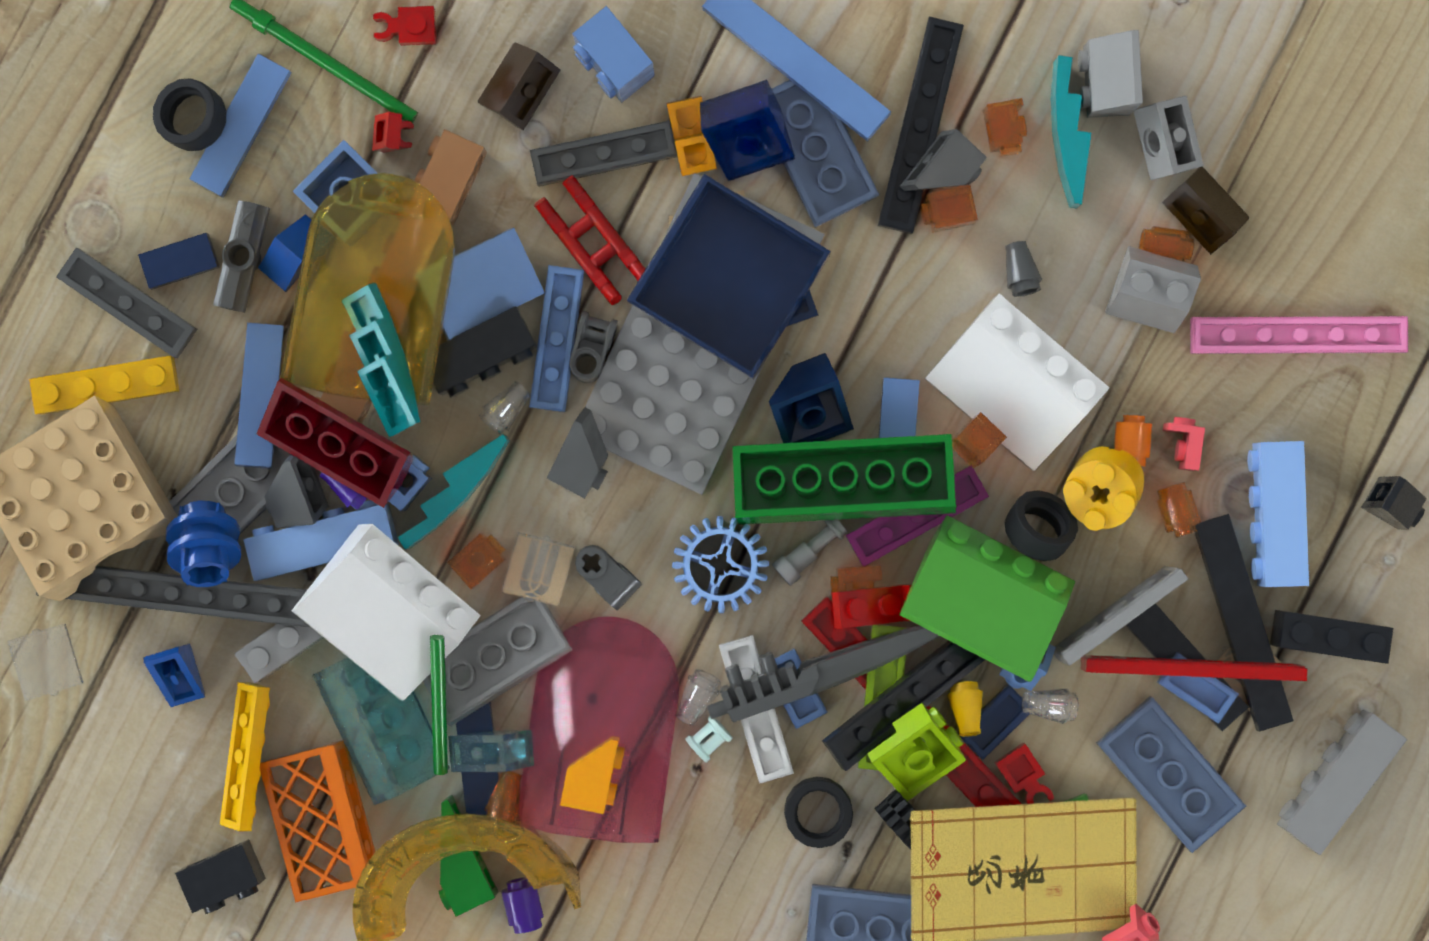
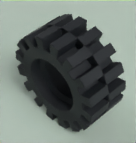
(897, 814)

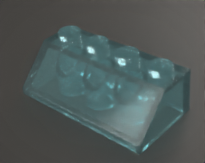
(382, 733)

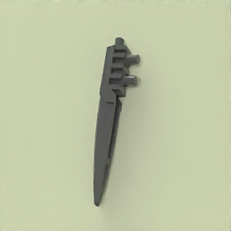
(813, 676)

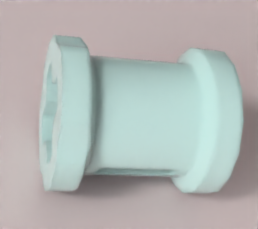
(697, 741)

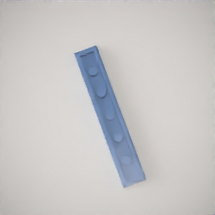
(800, 64)

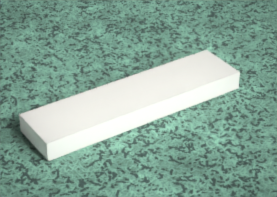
(763, 729)

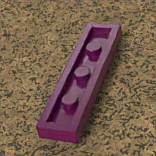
(889, 533)

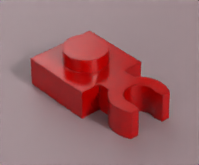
(413, 26)
(1022, 772)

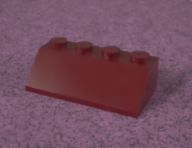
(334, 443)

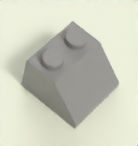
(1111, 75)
(1153, 290)

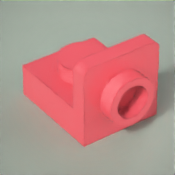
(1189, 449)
(1141, 928)

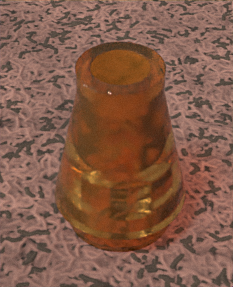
(505, 797)

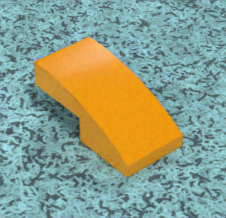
(691, 146)

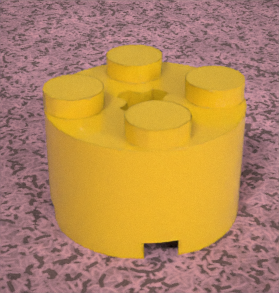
(1085, 487)

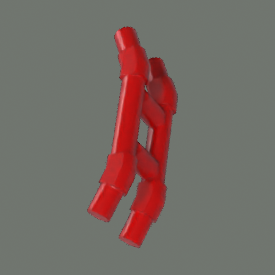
(570, 236)

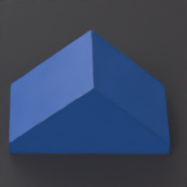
(285, 254)
(176, 675)

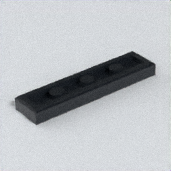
(1163, 641)

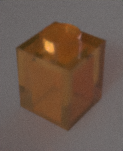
(949, 209)
(977, 440)

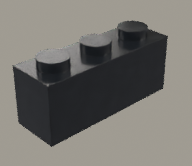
(482, 352)
(1331, 636)

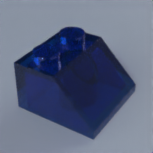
(746, 130)

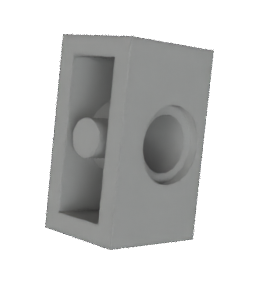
(1168, 137)

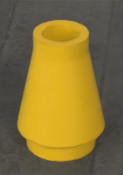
(966, 706)

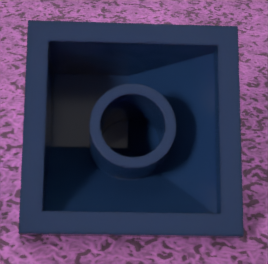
(810, 403)

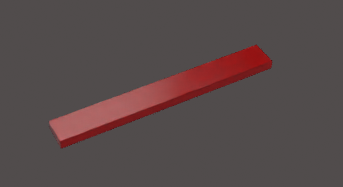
(970, 777)

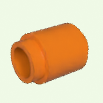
(1134, 437)

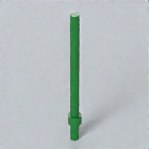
(265, 23)

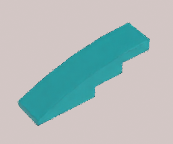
(1069, 144)
(384, 361)
(463, 482)

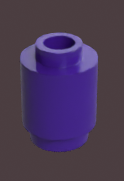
(522, 905)

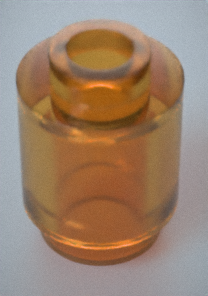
(1167, 243)
(1178, 509)

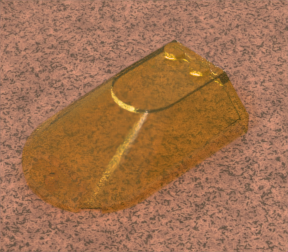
(365, 234)

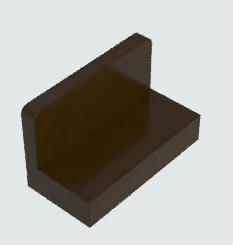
(519, 85)
(1206, 210)

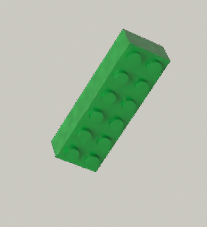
(844, 479)

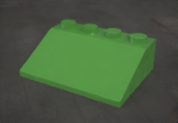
(987, 598)

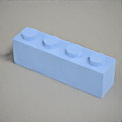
(1279, 514)
(307, 546)

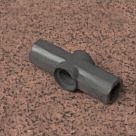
(248, 233)

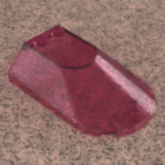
(608, 686)

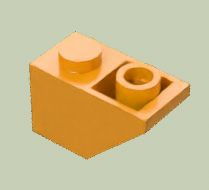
(590, 776)

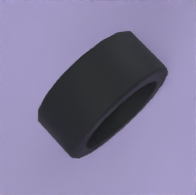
(172, 97)
(1030, 541)
(825, 839)

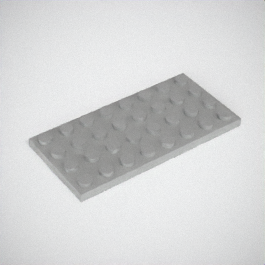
(669, 398)

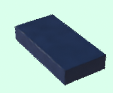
(178, 261)
(997, 721)

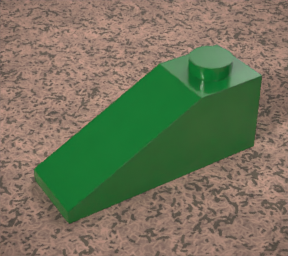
(464, 875)

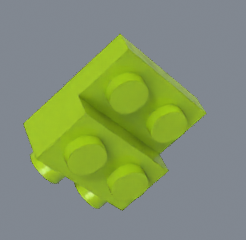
(918, 751)

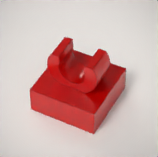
(388, 131)

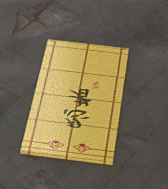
(1022, 869)

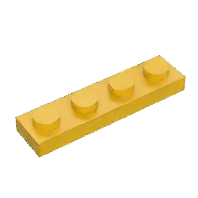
(108, 383)
(244, 756)

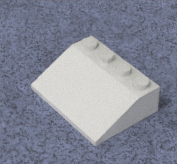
(1017, 381)
(383, 610)

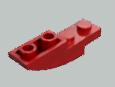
(869, 606)

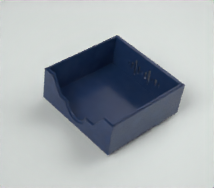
(729, 276)

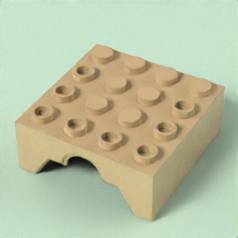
(78, 497)

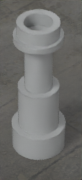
(801, 557)

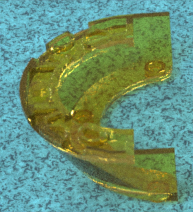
(397, 864)

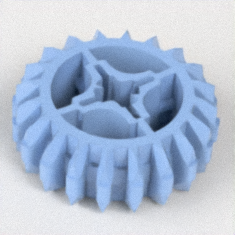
(711, 593)

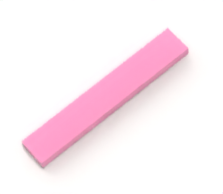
(1298, 335)

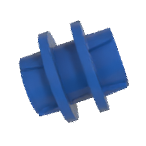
(203, 543)

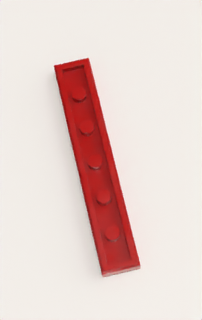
(1193, 668)

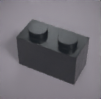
(220, 877)

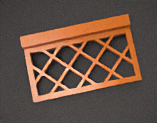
(346, 805)

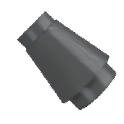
(1022, 271)

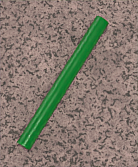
(438, 697)

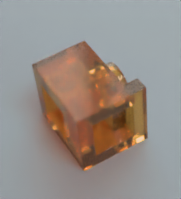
(1005, 126)
(474, 574)

